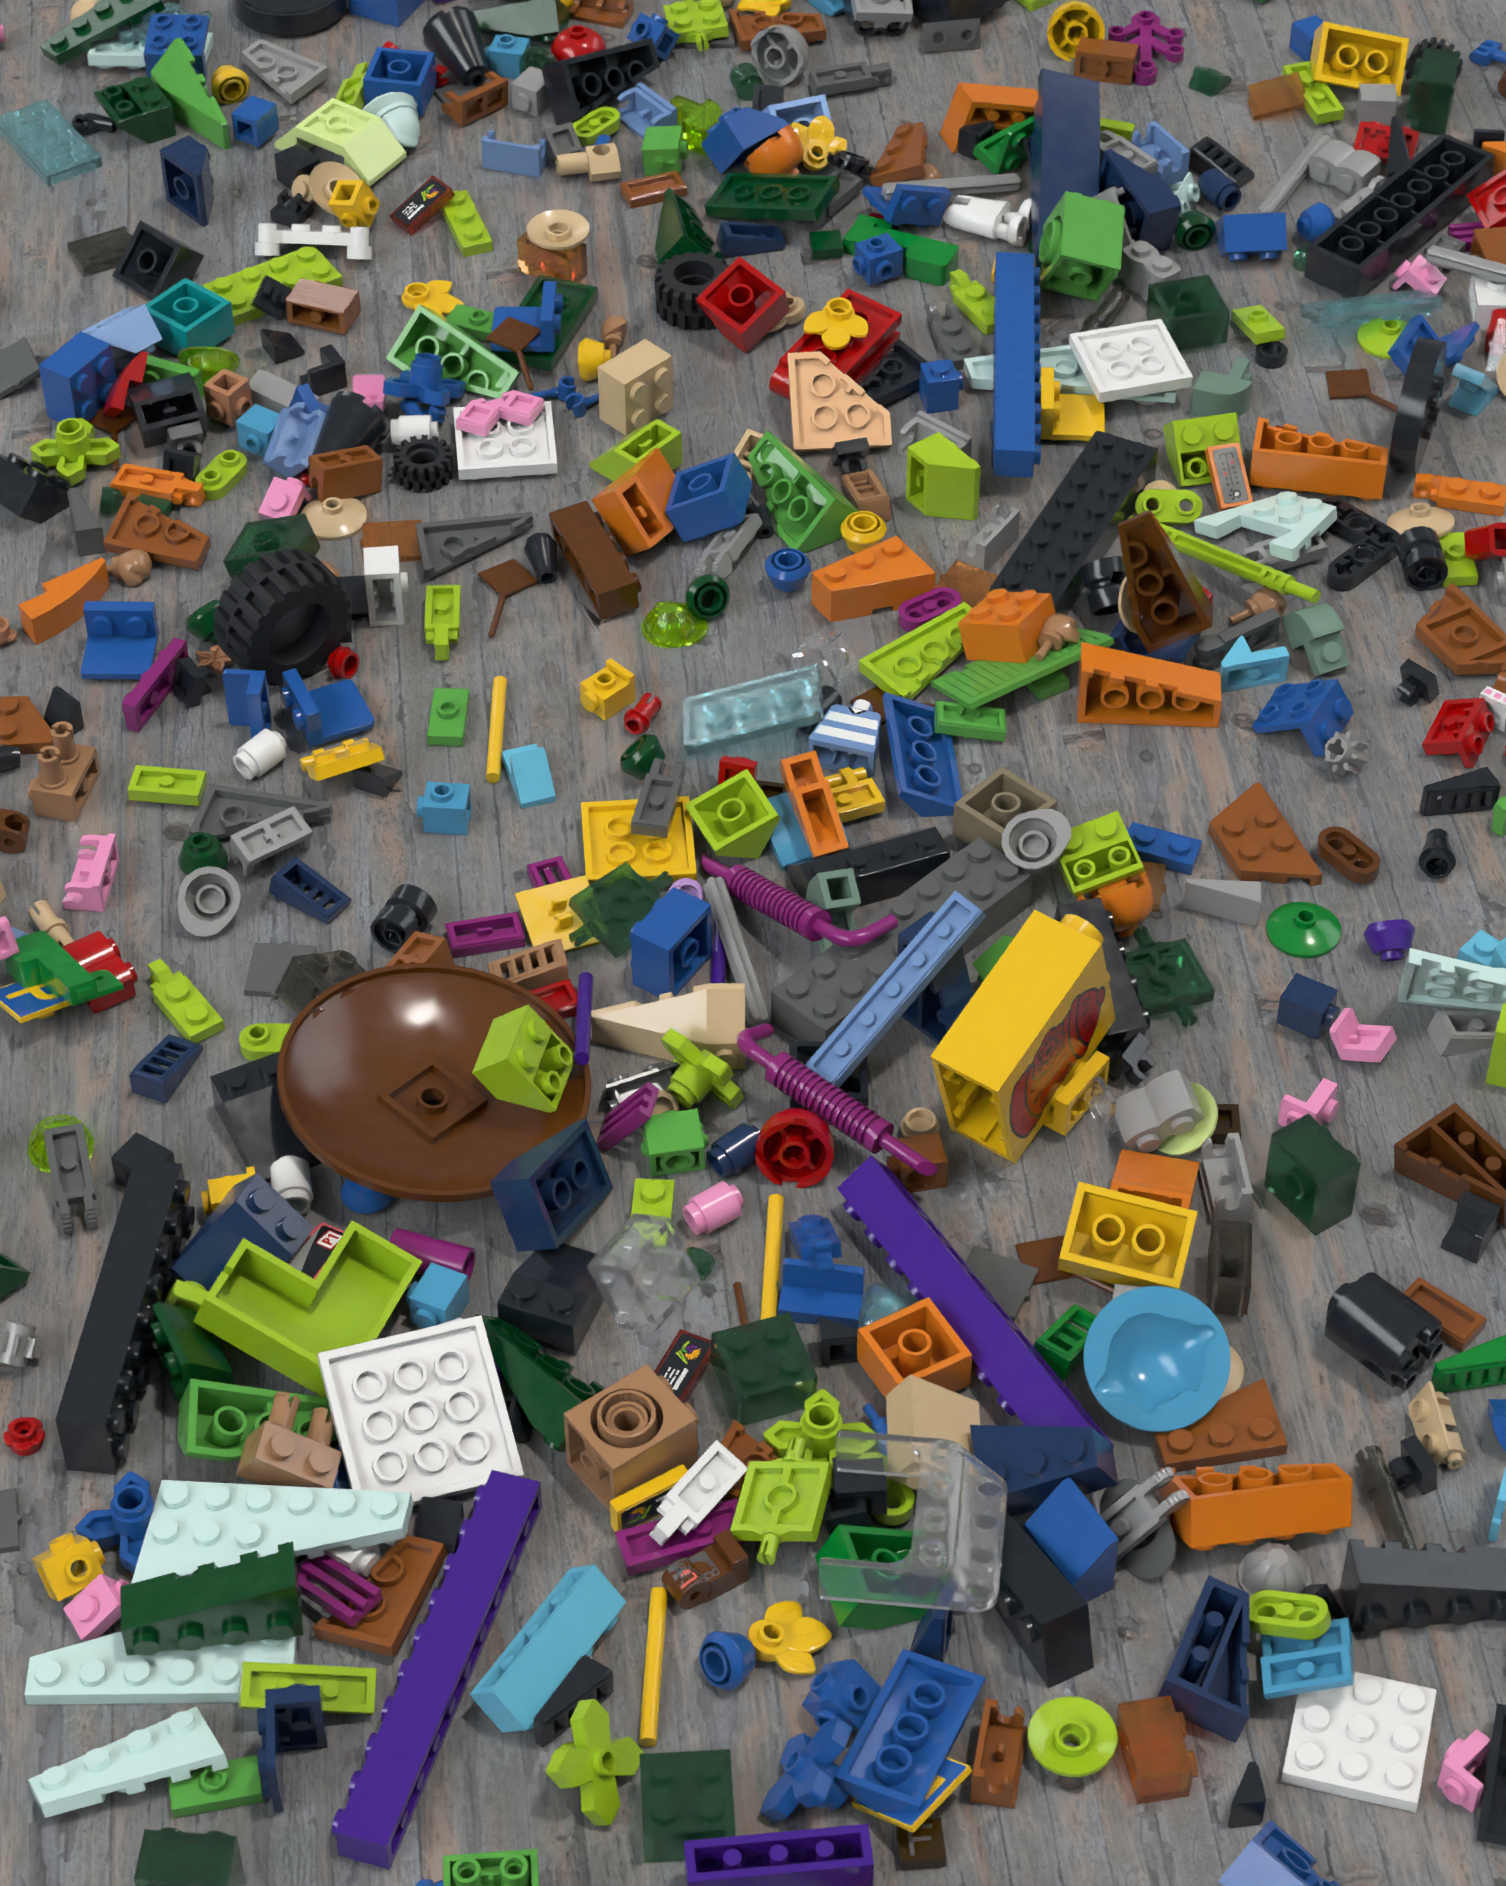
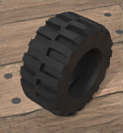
(282, 615)

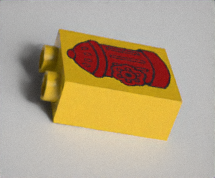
(1025, 1033)

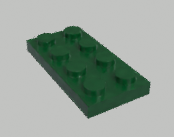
(772, 196)
(577, 303)

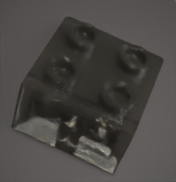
(313, 974)

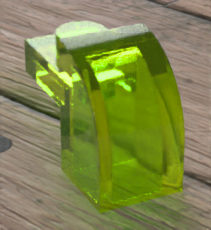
(696, 120)

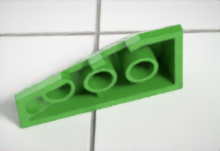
(189, 94)
(460, 353)
(220, 1417)

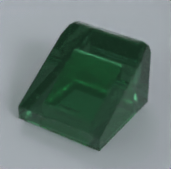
(1208, 81)

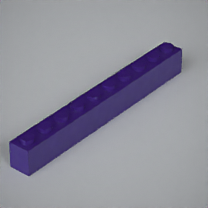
(939, 1272)
(438, 1670)

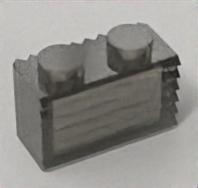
(1229, 1267)

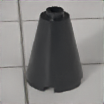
(458, 44)
(351, 424)

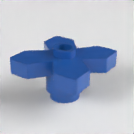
(425, 382)
(124, 1521)
(809, 1772)

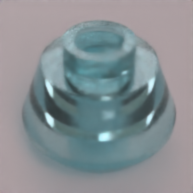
(879, 1303)

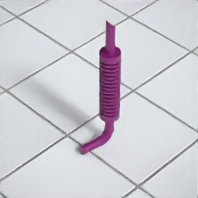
(790, 908)
(827, 1100)

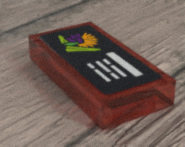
(422, 205)
(685, 1363)

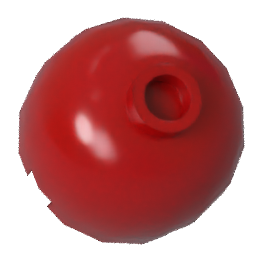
(576, 42)
(795, 1148)

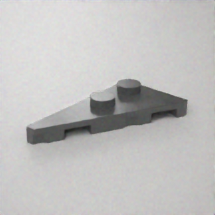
(455, 541)
(232, 809)

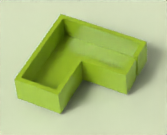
(292, 1317)

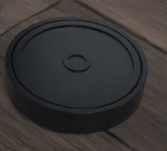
(288, 16)
(1418, 404)

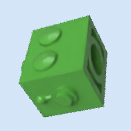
(664, 149)
(674, 1142)

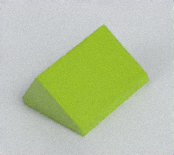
(735, 817)

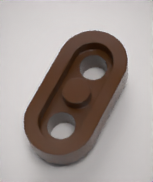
(1348, 854)

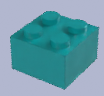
(190, 317)

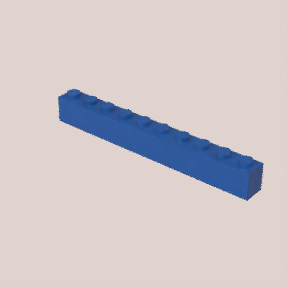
(1016, 366)

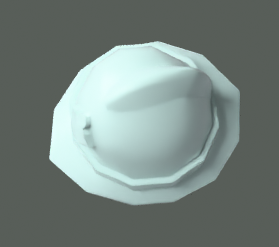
(399, 115)

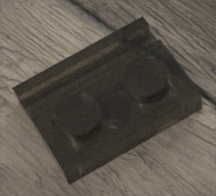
(99, 251)

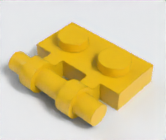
(341, 759)
(855, 794)

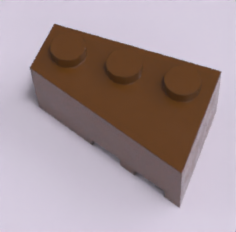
(1454, 1156)

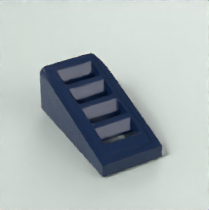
(748, 238)
(297, 871)
(162, 1088)
(933, 1634)

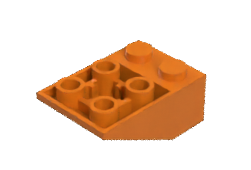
(637, 504)
(1156, 1177)

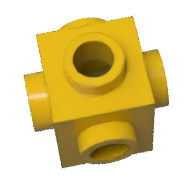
(354, 203)
(56, 1563)

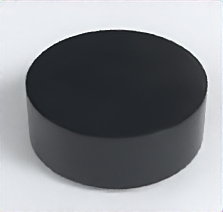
(1271, 355)

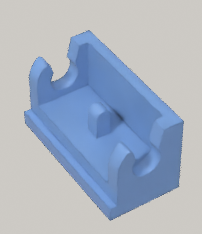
(645, 110)
(1168, 151)
(513, 156)
(293, 440)

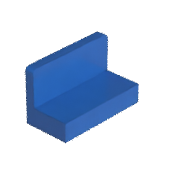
(247, 699)
(821, 1294)

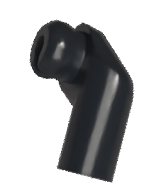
(92, 122)
(766, 529)

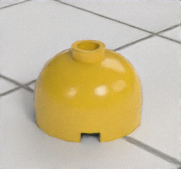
(1071, 23)

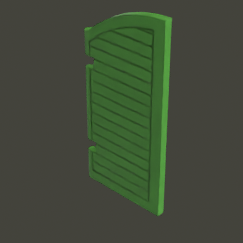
(988, 680)

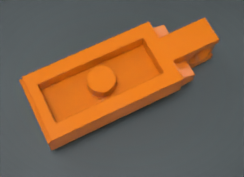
(159, 484)
(1461, 494)

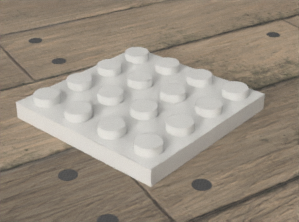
(420, 1411)

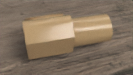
(598, 161)

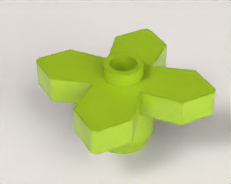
(74, 449)
(699, 1073)
(817, 1426)
(594, 1762)

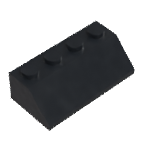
(880, 867)

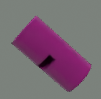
(441, 1252)

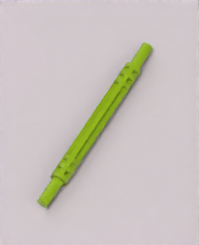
(1240, 565)

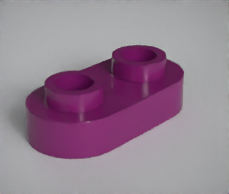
(927, 607)

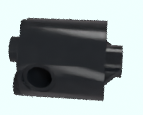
(1383, 1329)

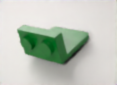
(1005, 149)

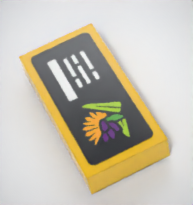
(641, 1503)

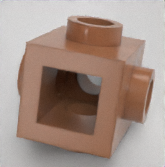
(227, 397)

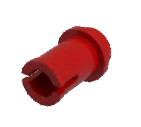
(638, 718)

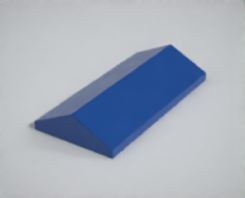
(921, 758)
(908, 1733)

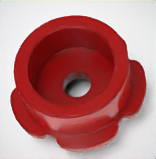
(343, 663)
(26, 1443)

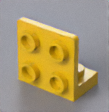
(1068, 414)
(1072, 1100)

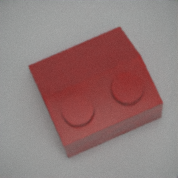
(743, 304)

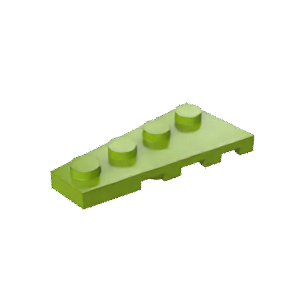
(918, 656)

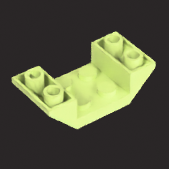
(352, 133)

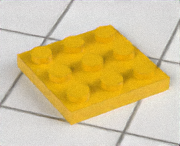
(611, 843)

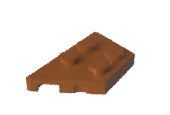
(1463, 635)
(23, 725)
(1260, 841)

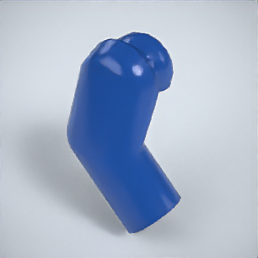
(410, 407)

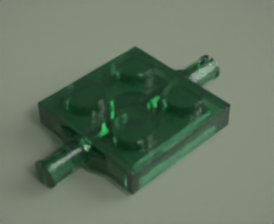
(614, 906)
(1168, 977)

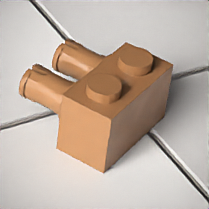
(64, 777)
(285, 1458)

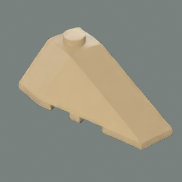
(706, 1016)

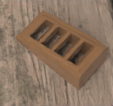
(867, 493)
(549, 959)

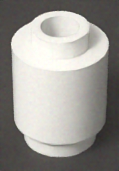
(412, 426)
(260, 754)
(292, 1181)

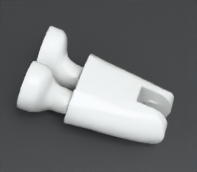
(991, 218)

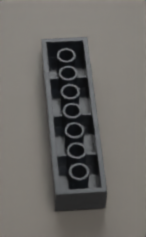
(1398, 216)
(1080, 519)
(116, 1335)

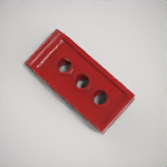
(860, 354)

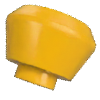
(229, 84)
(590, 356)
(862, 530)

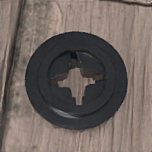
(850, 162)

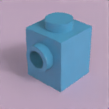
(505, 54)
(256, 429)
(445, 808)
(438, 1296)

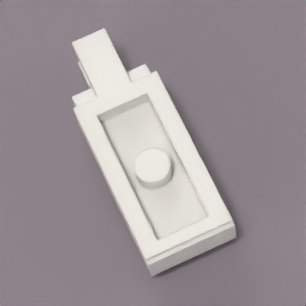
(698, 1492)

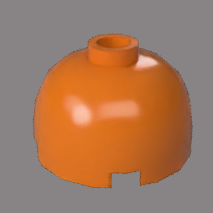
(777, 154)
(1127, 901)

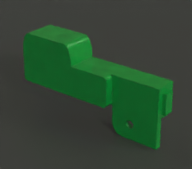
(922, 257)
(47, 963)

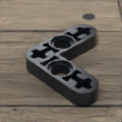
(1375, 543)

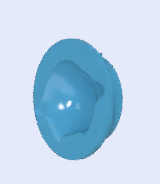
(1156, 1359)

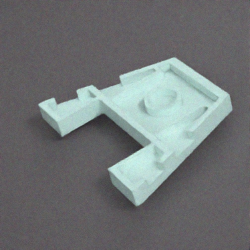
(1284, 516)

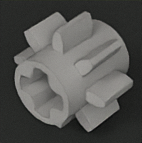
(1346, 753)
(19, 1343)

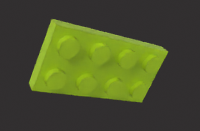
(287, 269)

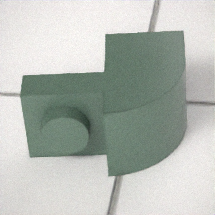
(1223, 393)
(1318, 631)
(836, 894)

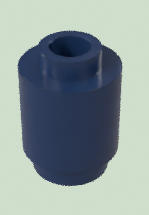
(1219, 189)
(733, 1150)

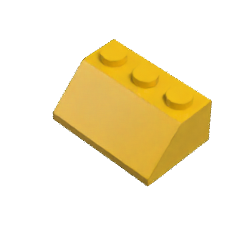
(1357, 56)
(1126, 1238)

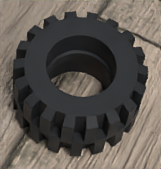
(680, 283)

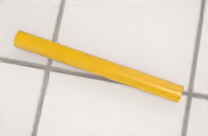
(496, 729)
(772, 1256)
(653, 1667)

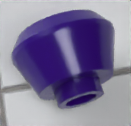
(1390, 938)

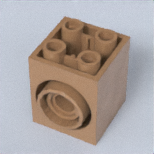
(630, 1435)

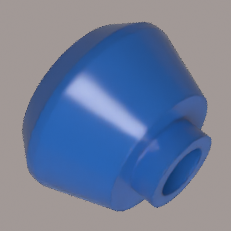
(1315, 221)
(787, 569)
(362, 1199)
(726, 1659)

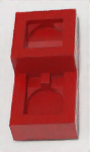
(130, 376)

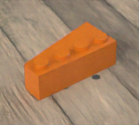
(1316, 463)
(1144, 690)
(1260, 1503)

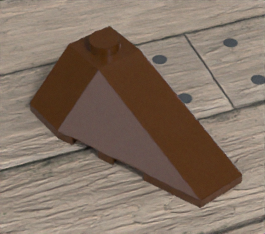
(1161, 585)

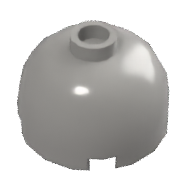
(779, 54)

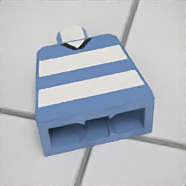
(848, 737)

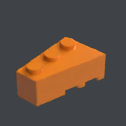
(983, 103)
(871, 580)

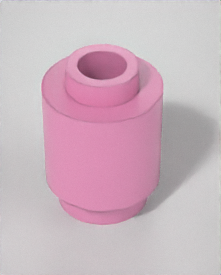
(713, 1208)

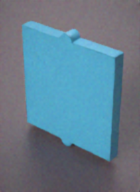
(1498, 1512)

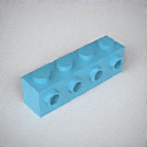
(548, 1648)

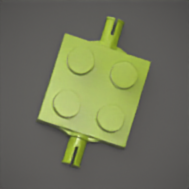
(697, 21)
(782, 1500)

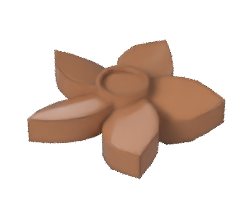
(215, 659)

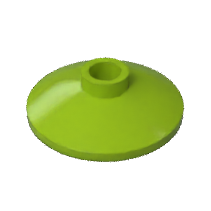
(1379, 336)
(1072, 1721)

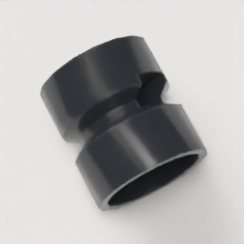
(1421, 558)
(1104, 581)
(404, 913)

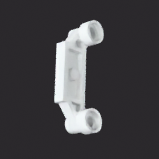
(356, 240)

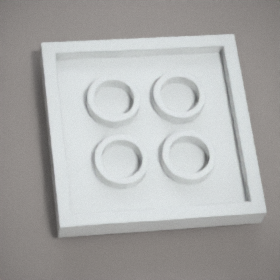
(1130, 360)
(508, 449)
(1362, 1741)

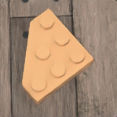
(831, 406)

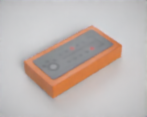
(1228, 476)

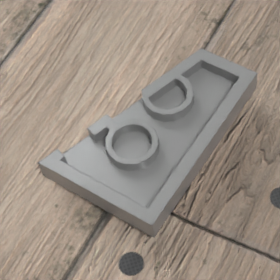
(283, 69)

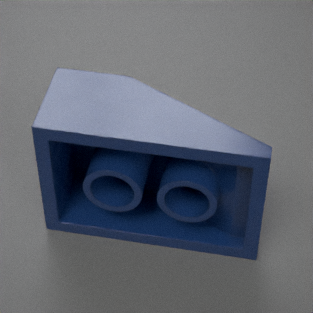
(1148, 201)
(552, 1188)
(248, 1212)

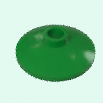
(1303, 930)

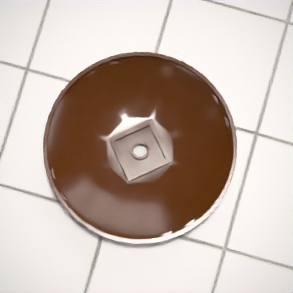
(406, 1035)

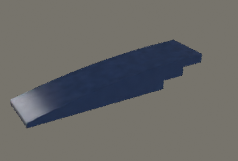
(1063, 145)

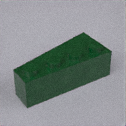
(214, 1605)

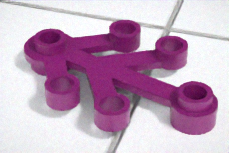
(1145, 25)

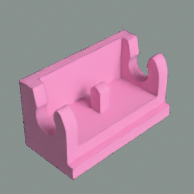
(93, 874)

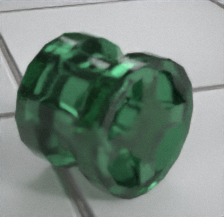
(739, 79)

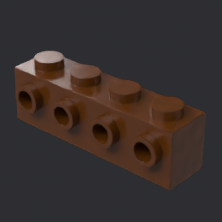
(595, 559)

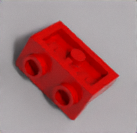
(1375, 138)
(1460, 728)

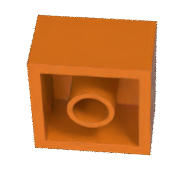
(1005, 626)
(914, 1343)

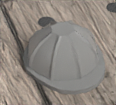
(1036, 838)
(208, 901)
(1273, 1568)

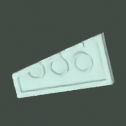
(114, 53)
(127, 1764)

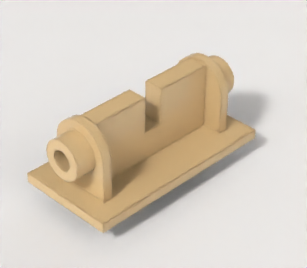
(1431, 1419)

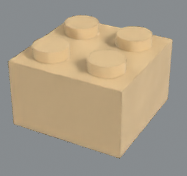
(635, 387)

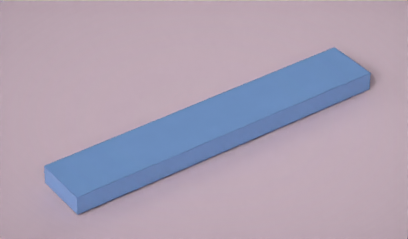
(896, 989)

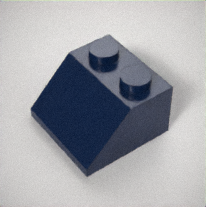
(188, 178)

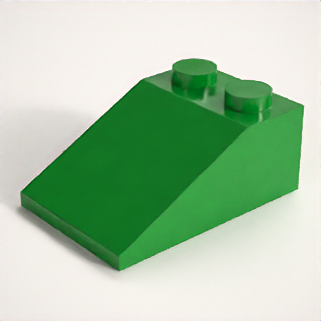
(873, 1546)

